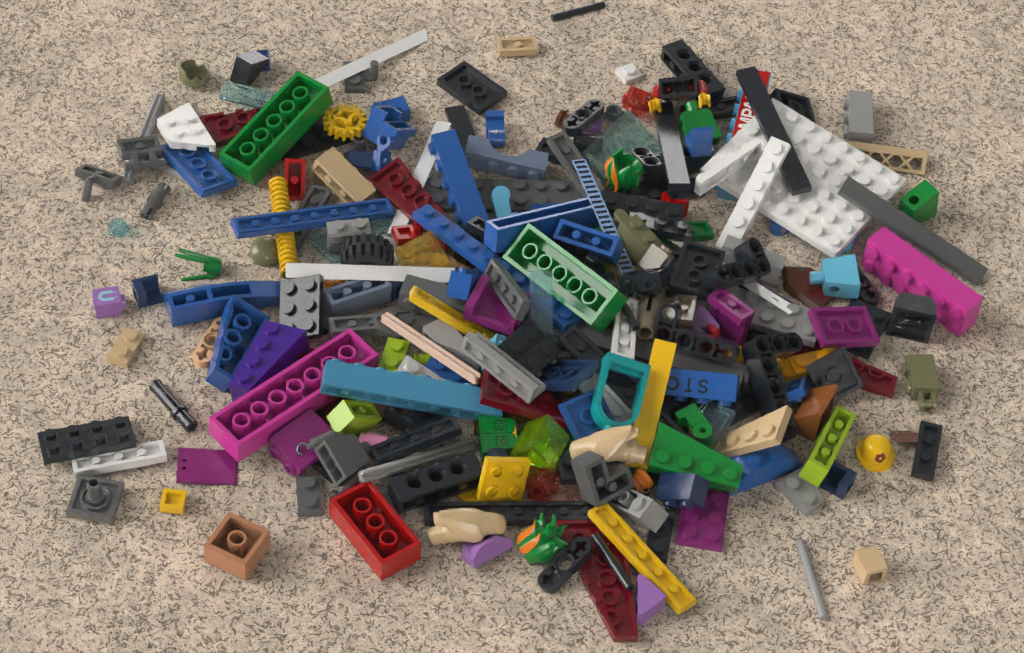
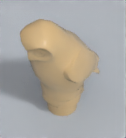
(613, 444)
(465, 525)

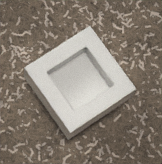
(628, 73)

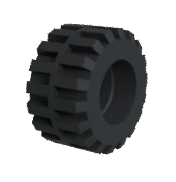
(367, 250)

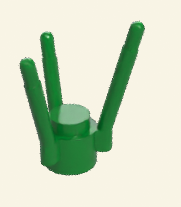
(211, 264)

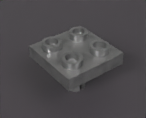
(95, 499)

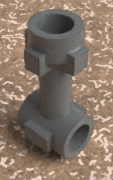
(358, 144)

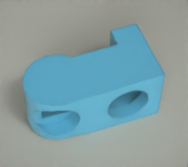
(500, 202)

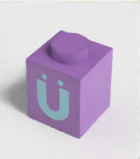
(108, 302)

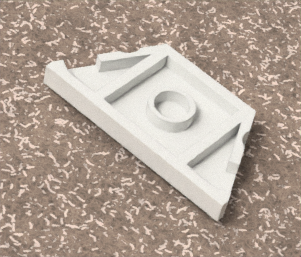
(184, 129)

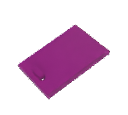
(206, 467)

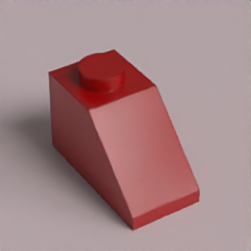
(296, 178)

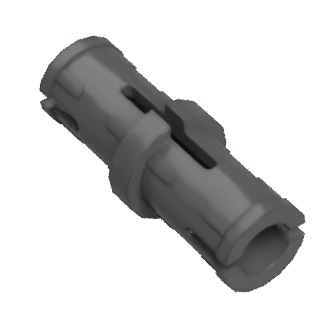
(155, 201)

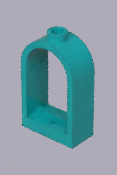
(627, 367)

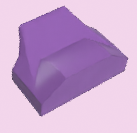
(479, 553)

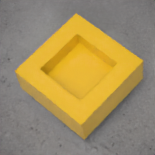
(173, 501)

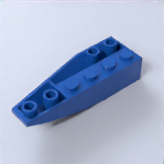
(208, 300)

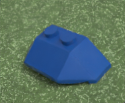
(766, 466)

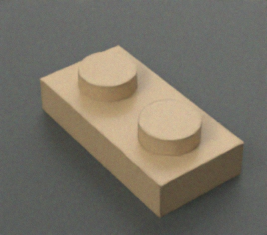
(517, 46)
(125, 347)

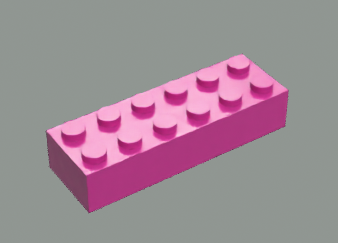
(910, 271)

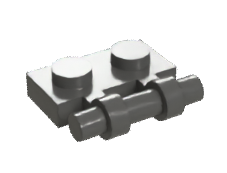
(140, 147)

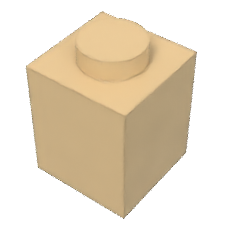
(869, 565)

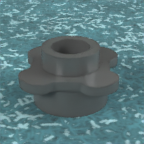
(613, 112)

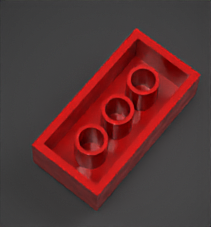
(375, 529)

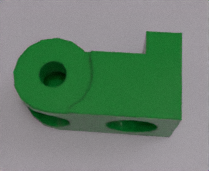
(695, 423)

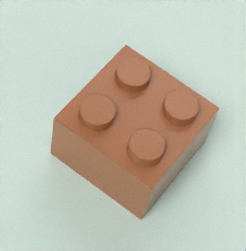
(237, 546)

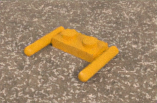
(794, 366)

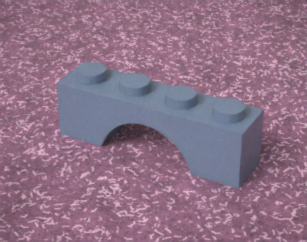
(484, 157)

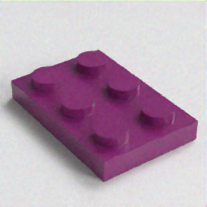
(843, 327)
(704, 525)

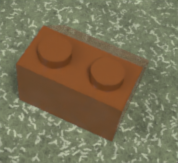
(814, 411)

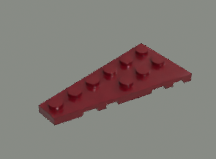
(606, 591)

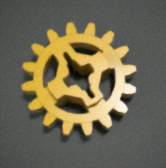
(344, 121)

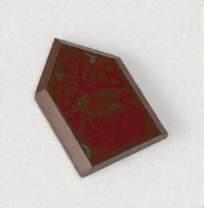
(797, 285)

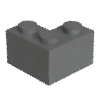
(598, 480)

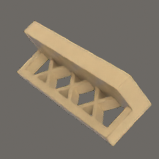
(894, 151)

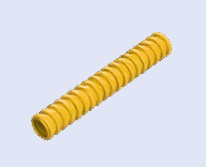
(285, 241)

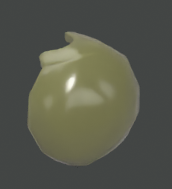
(192, 74)
(264, 251)

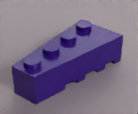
(269, 354)

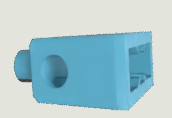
(838, 277)

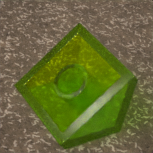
(541, 442)

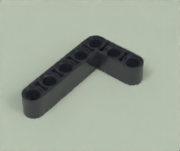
(764, 375)

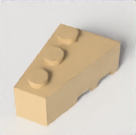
(338, 174)

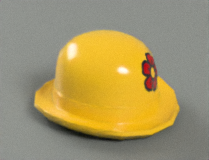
(875, 453)

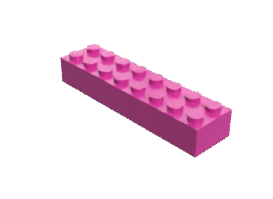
(274, 404)

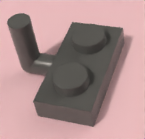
(356, 82)
(92, 174)

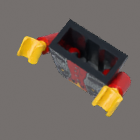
(677, 90)

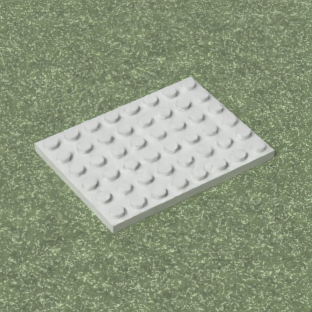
(822, 214)

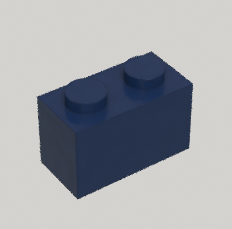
(681, 490)

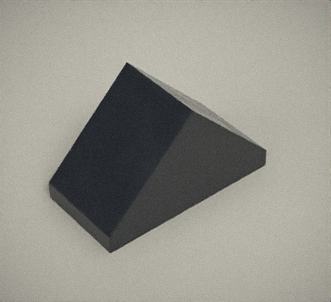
(248, 67)

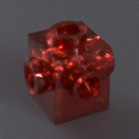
(636, 95)
(542, 484)

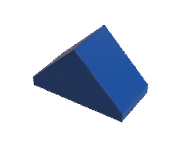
(699, 141)

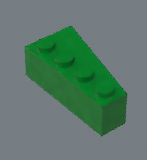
(682, 454)

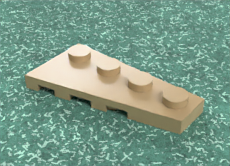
(756, 435)

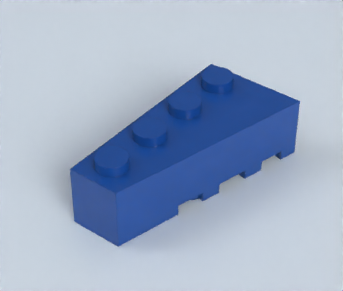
(235, 335)

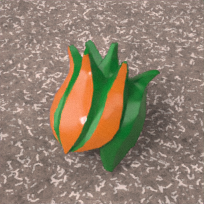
(622, 171)
(541, 541)

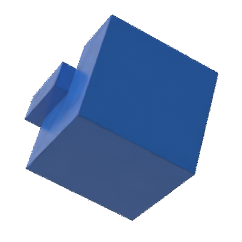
(386, 122)

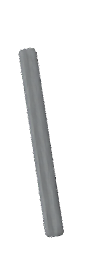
(147, 128)
(416, 460)

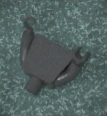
(341, 457)

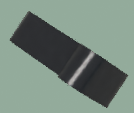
(654, 165)
(750, 266)
(697, 337)

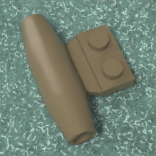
(649, 307)

